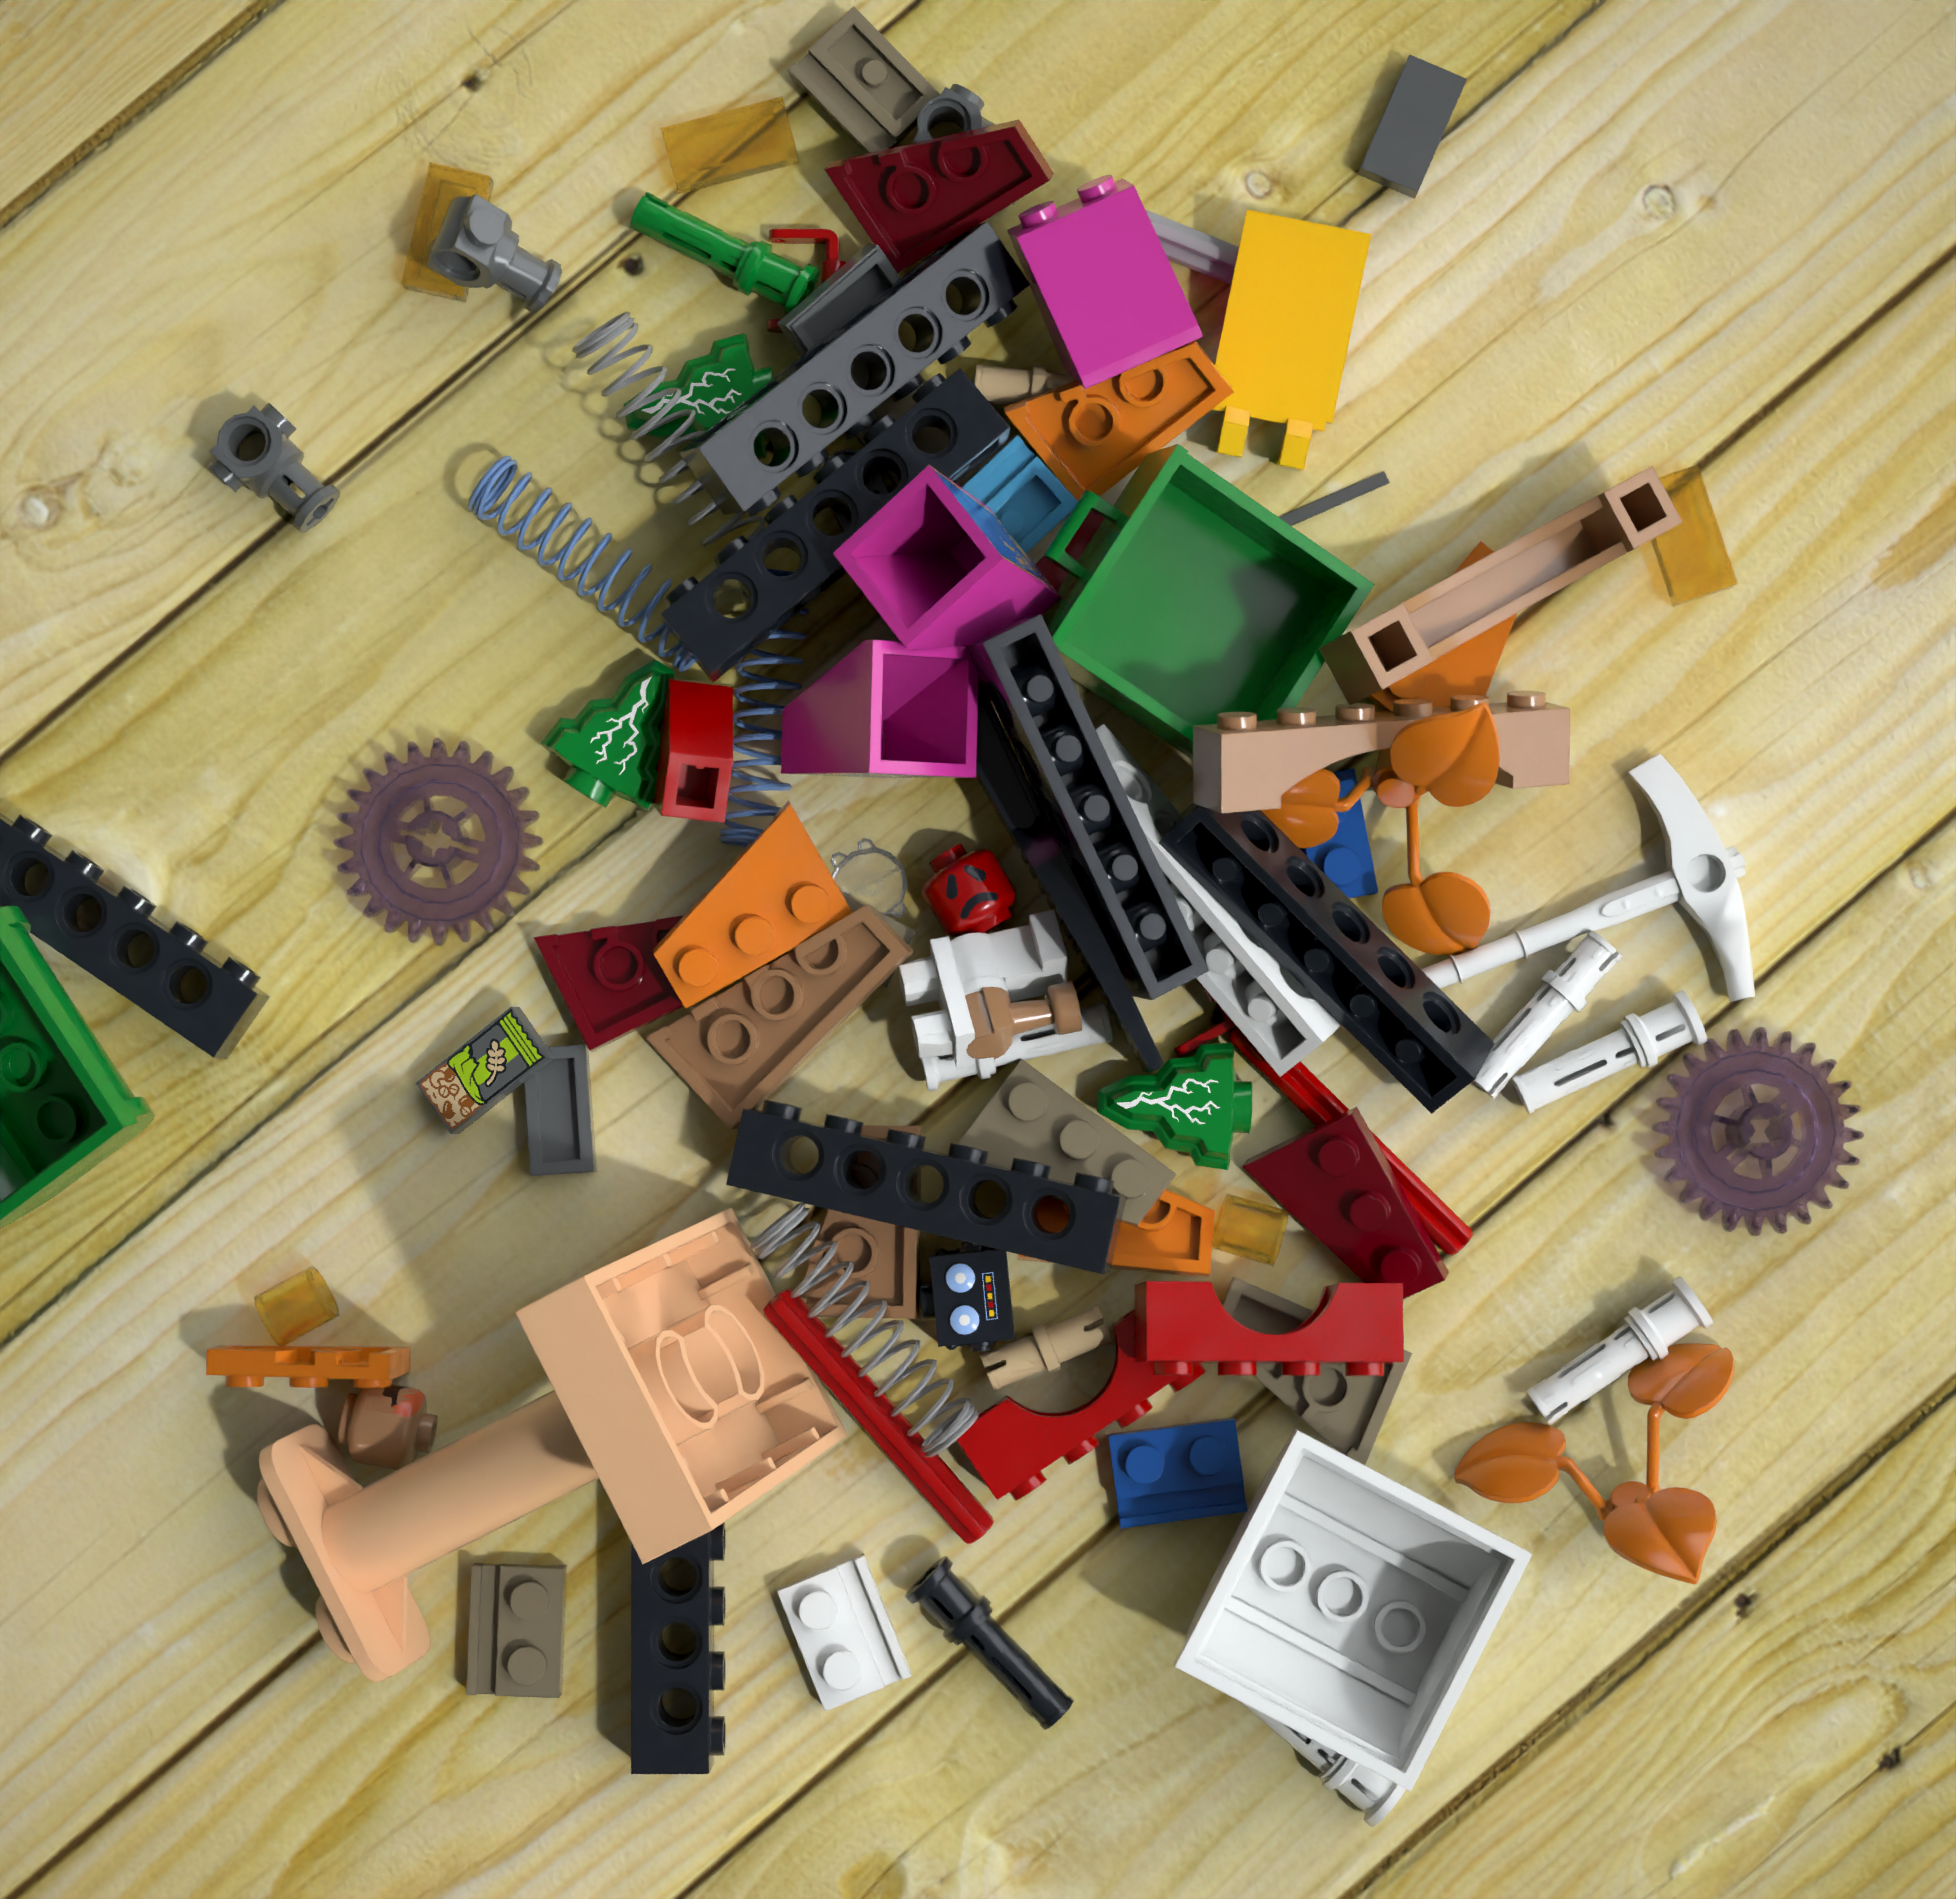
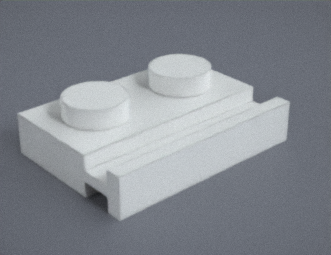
(844, 1632)

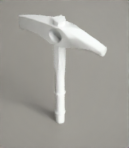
(1697, 876)

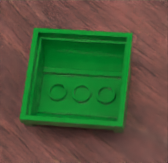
(58, 1087)

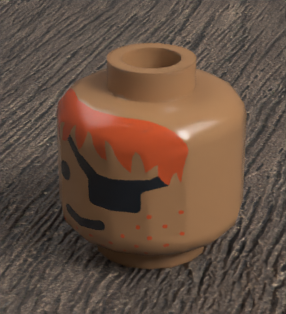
(387, 1426)

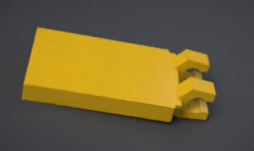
(1288, 329)

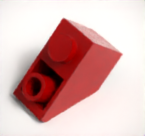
(695, 751)

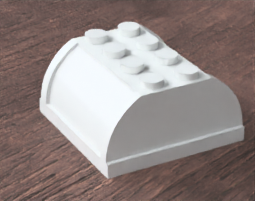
(1351, 1608)

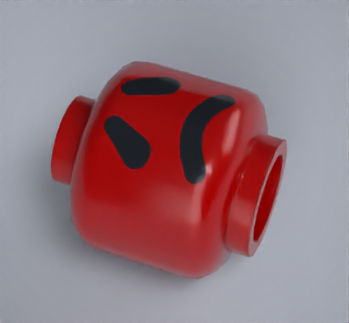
(968, 891)

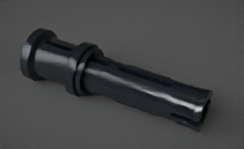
(969, 1622)

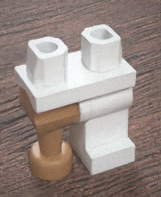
(979, 979)

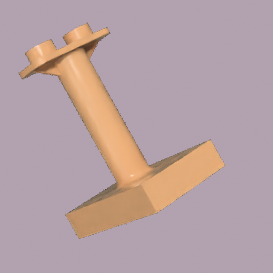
(659, 1391)

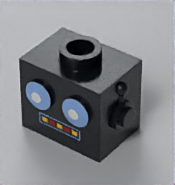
(969, 1297)

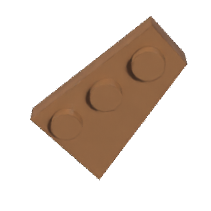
(880, 1251)

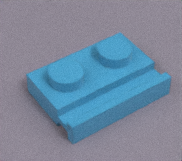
(1021, 493)

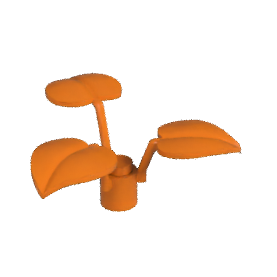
(1458, 764)
(1647, 1526)

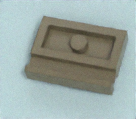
(863, 83)
(516, 1630)

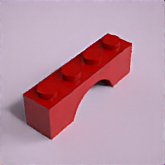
(1188, 1325)
(1015, 1442)

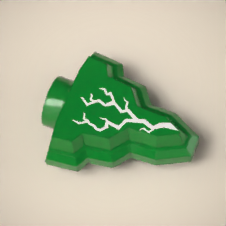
(709, 386)
(616, 740)
(1187, 1105)

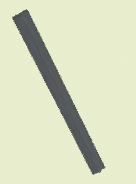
(1335, 499)

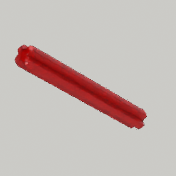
(1322, 1105)
(839, 1373)

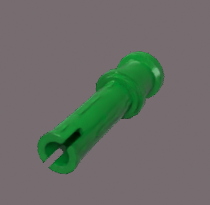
(750, 265)

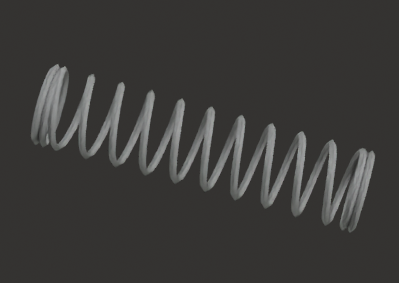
(604, 335)
(775, 1237)

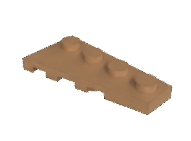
(766, 1026)

